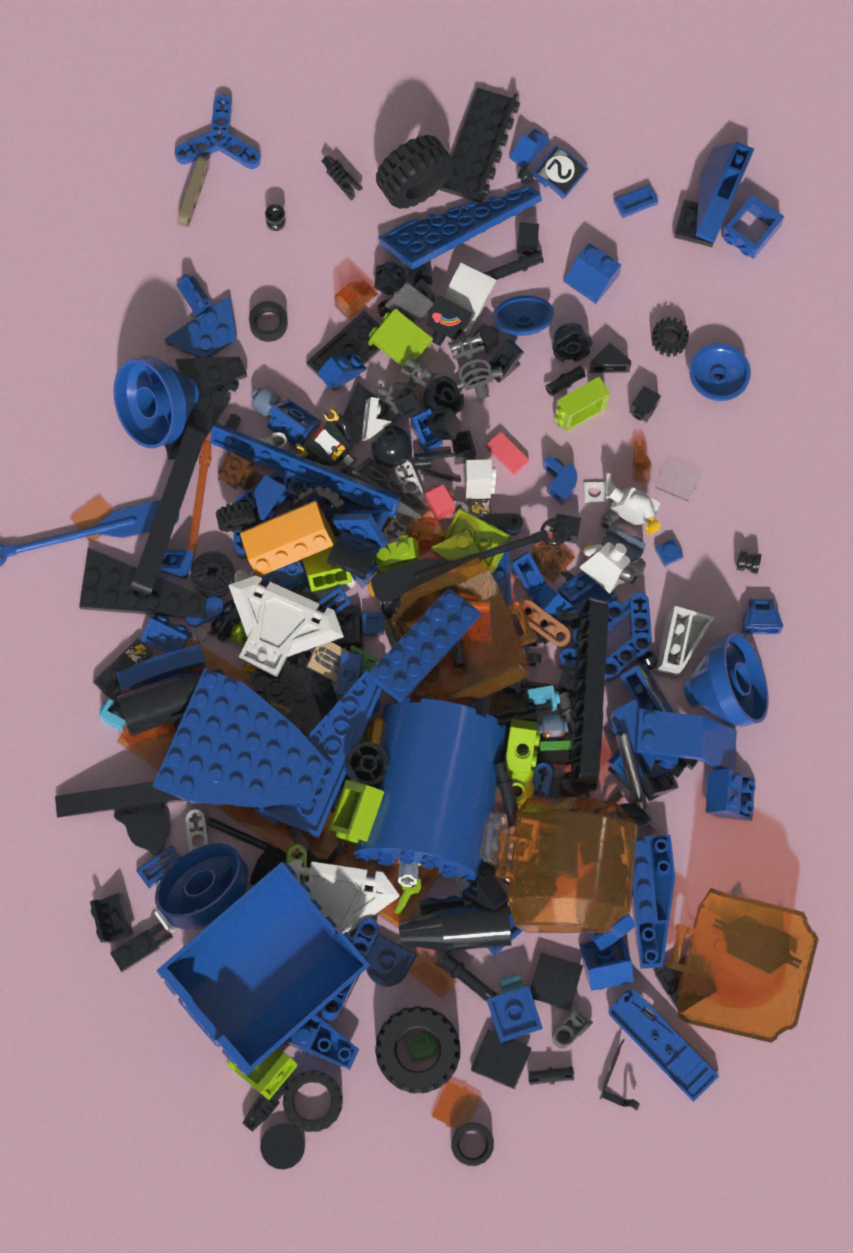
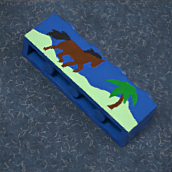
(645, 689)

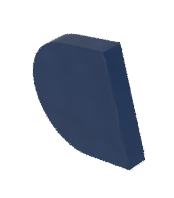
(388, 962)

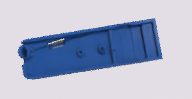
(663, 1044)

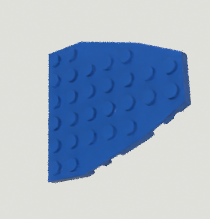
(238, 751)

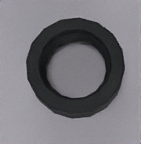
(263, 307)
(488, 1139)

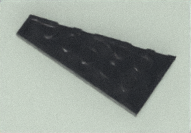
(108, 589)

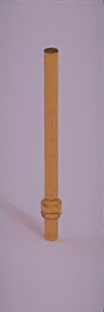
(204, 462)

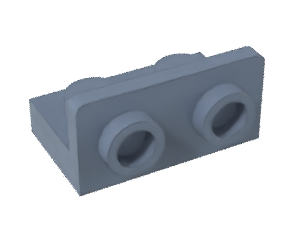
(634, 545)

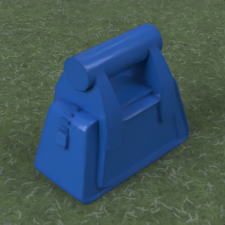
(761, 620)

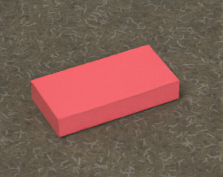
(507, 453)

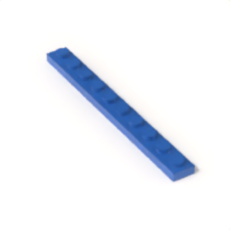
(304, 469)

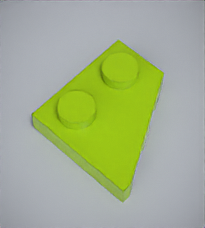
(456, 547)

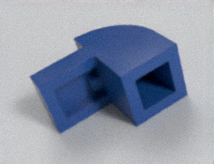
(565, 479)

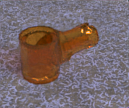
(641, 461)

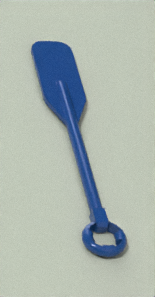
(119, 524)

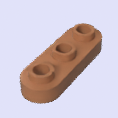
(553, 628)

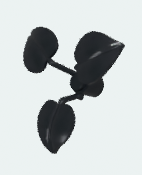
(635, 813)

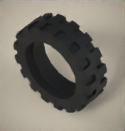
(319, 490)
(289, 1096)

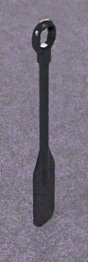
(395, 582)

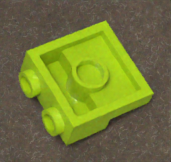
(398, 553)

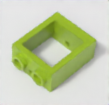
(581, 404)
(356, 811)

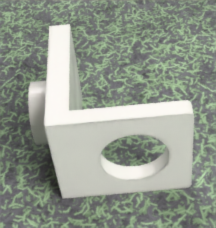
(602, 486)

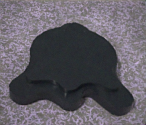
(146, 827)

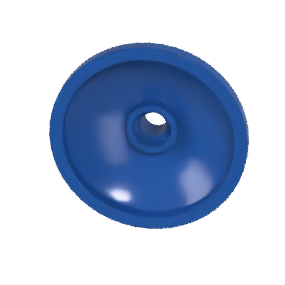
(523, 315)
(720, 361)

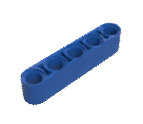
(365, 942)

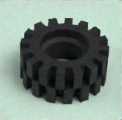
(666, 347)
(235, 517)

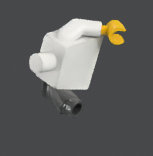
(632, 507)
(609, 564)

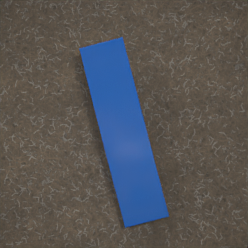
(160, 668)

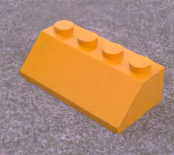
(287, 538)

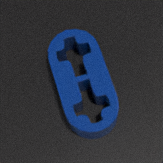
(548, 780)

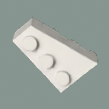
(479, 479)
(680, 637)

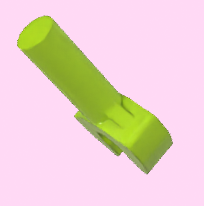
(407, 892)

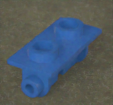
(194, 294)

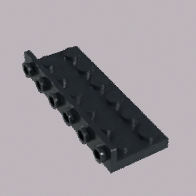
(480, 144)

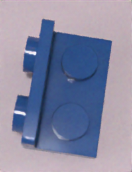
(165, 635)

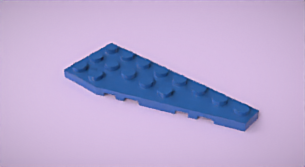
(426, 239)
(333, 739)

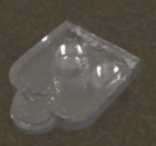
(490, 845)

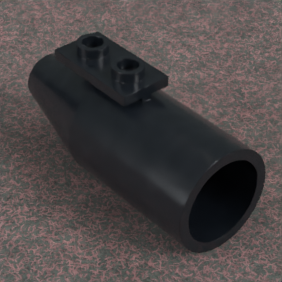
(159, 702)
(454, 926)

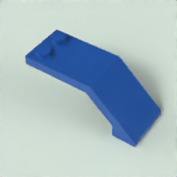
(686, 737)

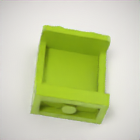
(400, 338)
(269, 1073)

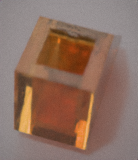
(353, 297)

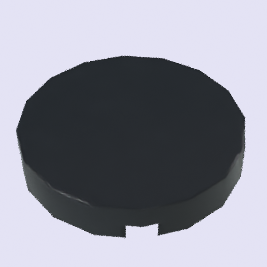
(282, 1146)

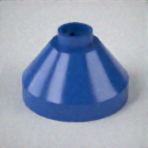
(153, 400)
(730, 682)
(201, 886)

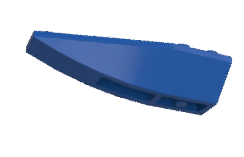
(719, 185)
(652, 897)
(324, 1042)

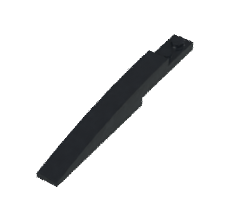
(112, 799)

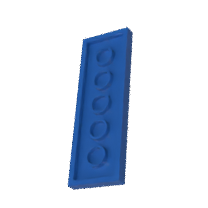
(424, 645)

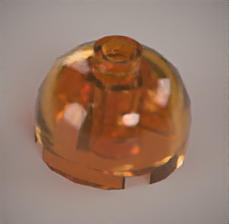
(427, 532)

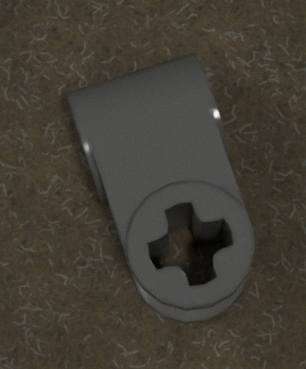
(574, 1026)

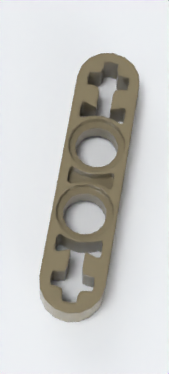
(193, 191)

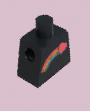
(448, 320)

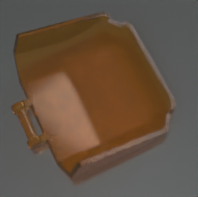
(490, 646)
(569, 865)
(744, 966)

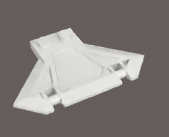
(279, 624)
(342, 892)

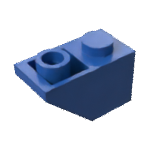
(341, 369)
(268, 497)

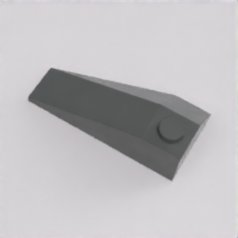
(378, 476)

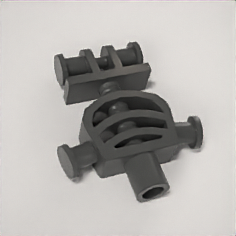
(479, 386)
(392, 412)

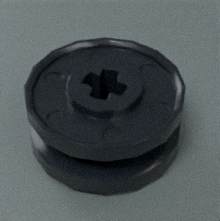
(214, 563)

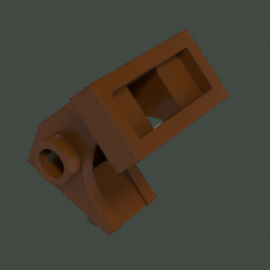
(237, 468)

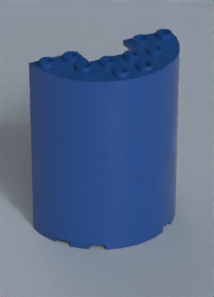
(435, 787)
(262, 968)

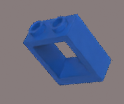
(762, 212)

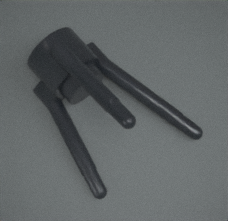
(424, 460)

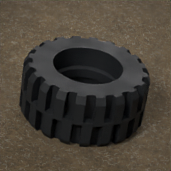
(414, 171)
(396, 1027)

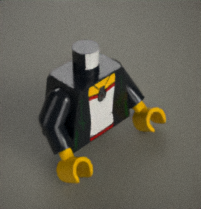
(331, 442)

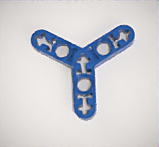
(226, 143)

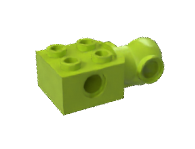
(522, 760)

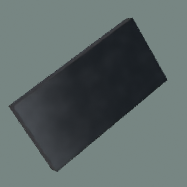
(350, 340)

